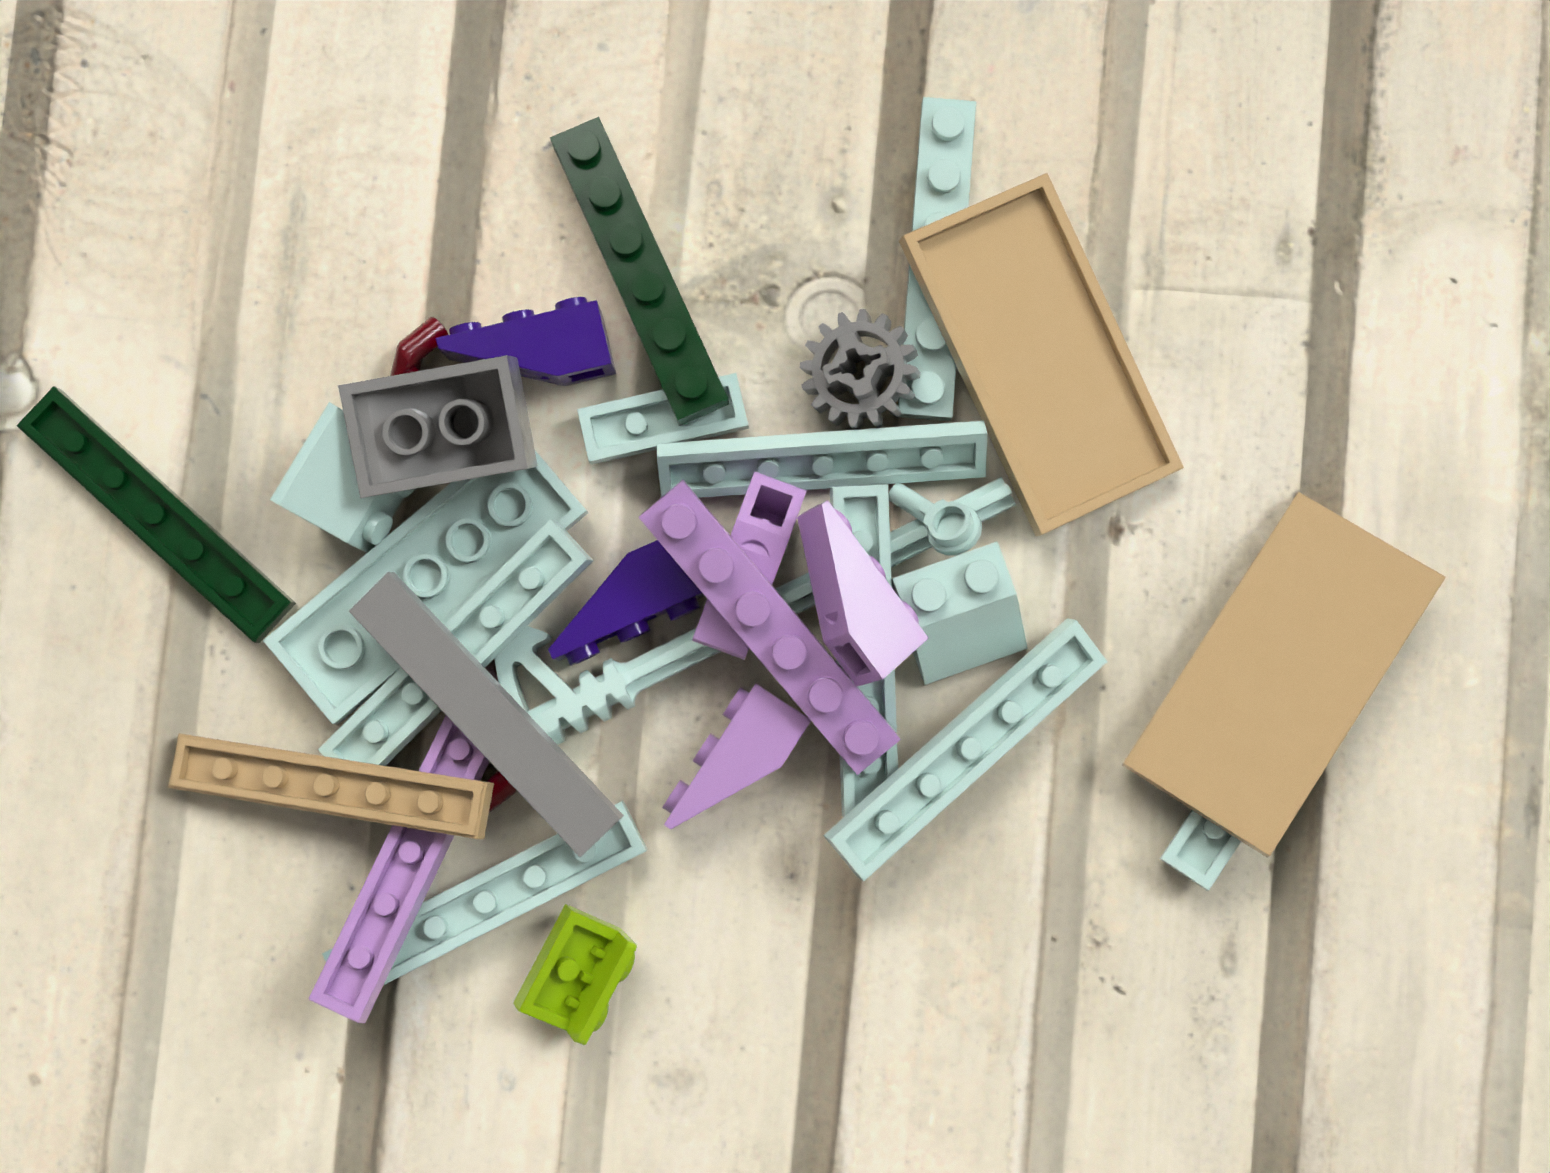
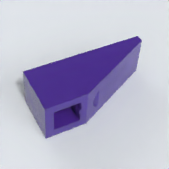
(550, 346)
(635, 592)

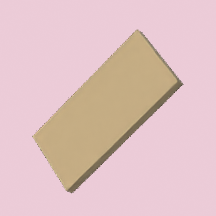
(1041, 354)
(1283, 673)

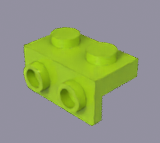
(577, 973)

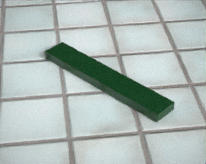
(156, 514)

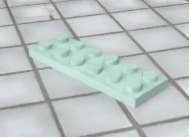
(441, 555)

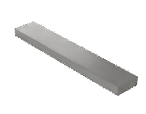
(486, 713)

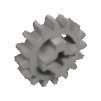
(880, 364)

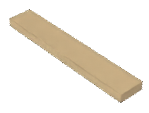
(332, 786)

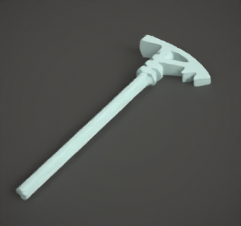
(626, 680)

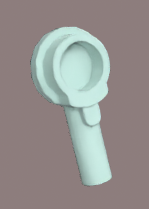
(949, 525)

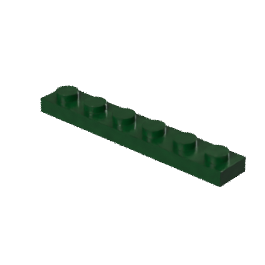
(639, 271)

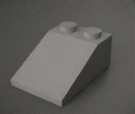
(438, 426)

